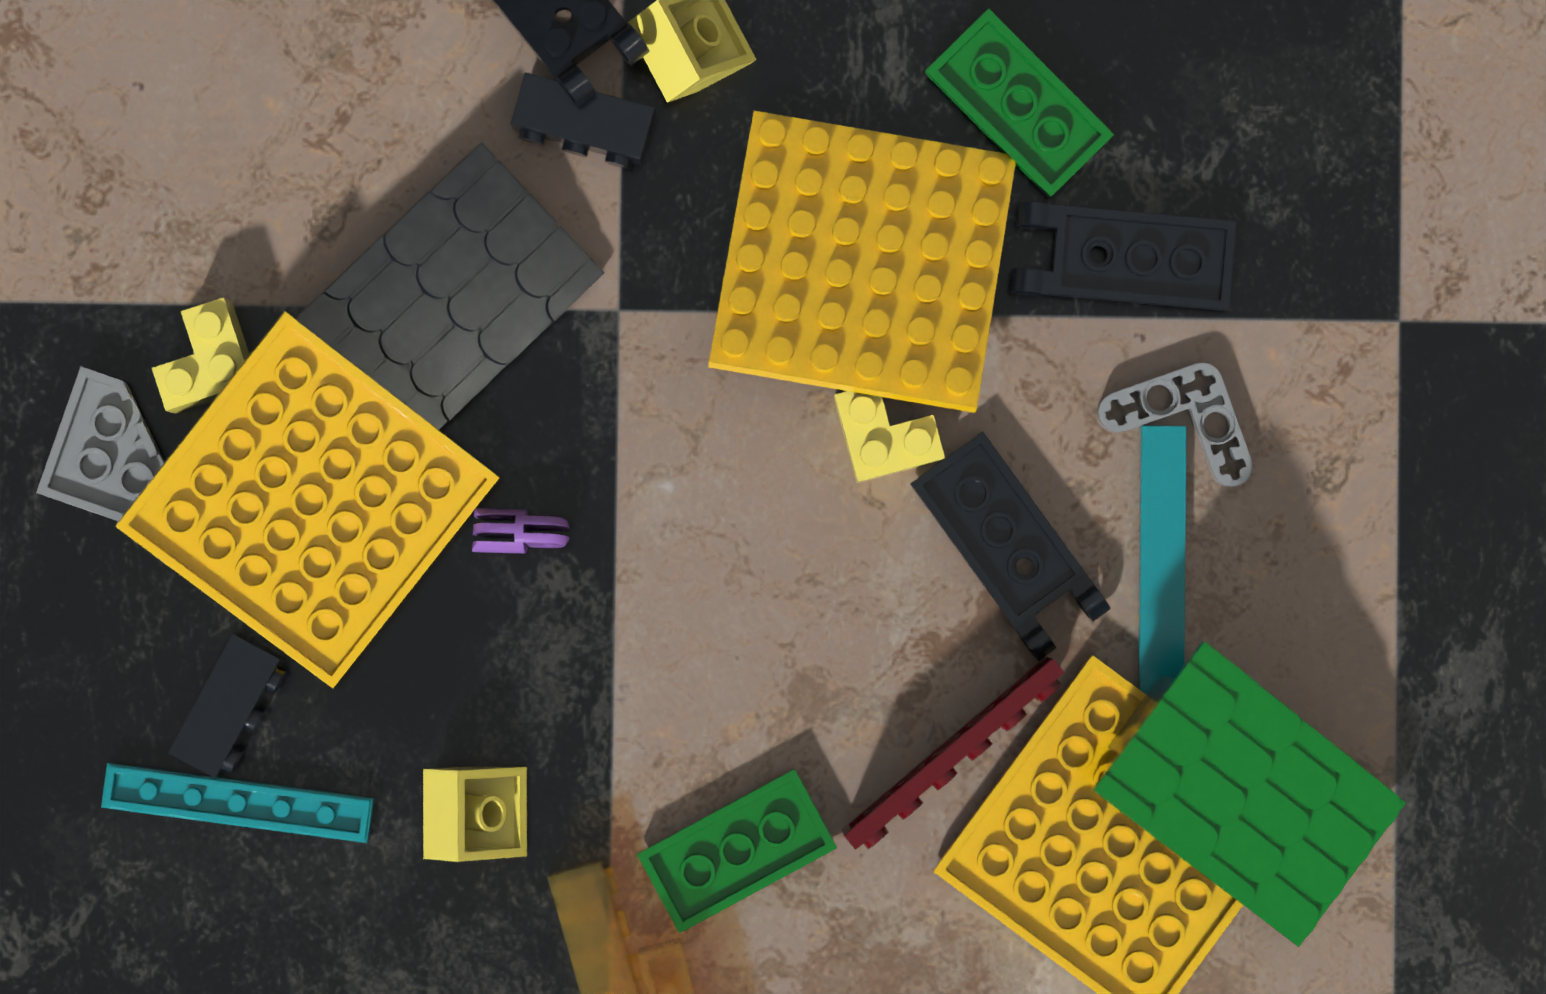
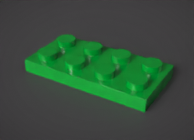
(1019, 103)
(736, 850)

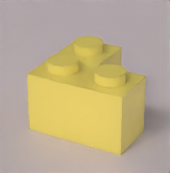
(217, 356)
(880, 448)

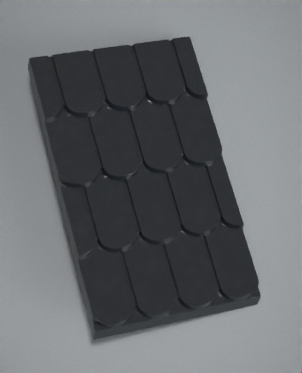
(453, 289)

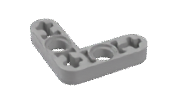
(1198, 407)

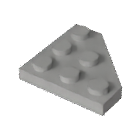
(101, 448)

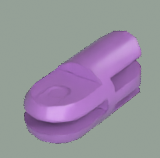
(518, 531)

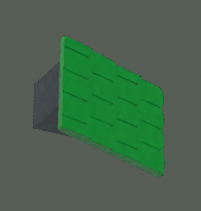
(1246, 792)

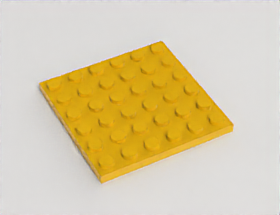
(863, 262)
(307, 500)
(1078, 870)

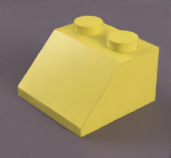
(691, 44)
(474, 813)

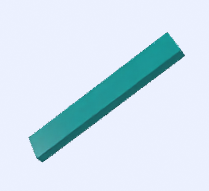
(1161, 553)
(237, 802)

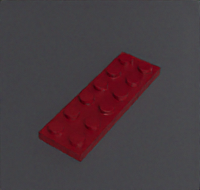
(968, 741)

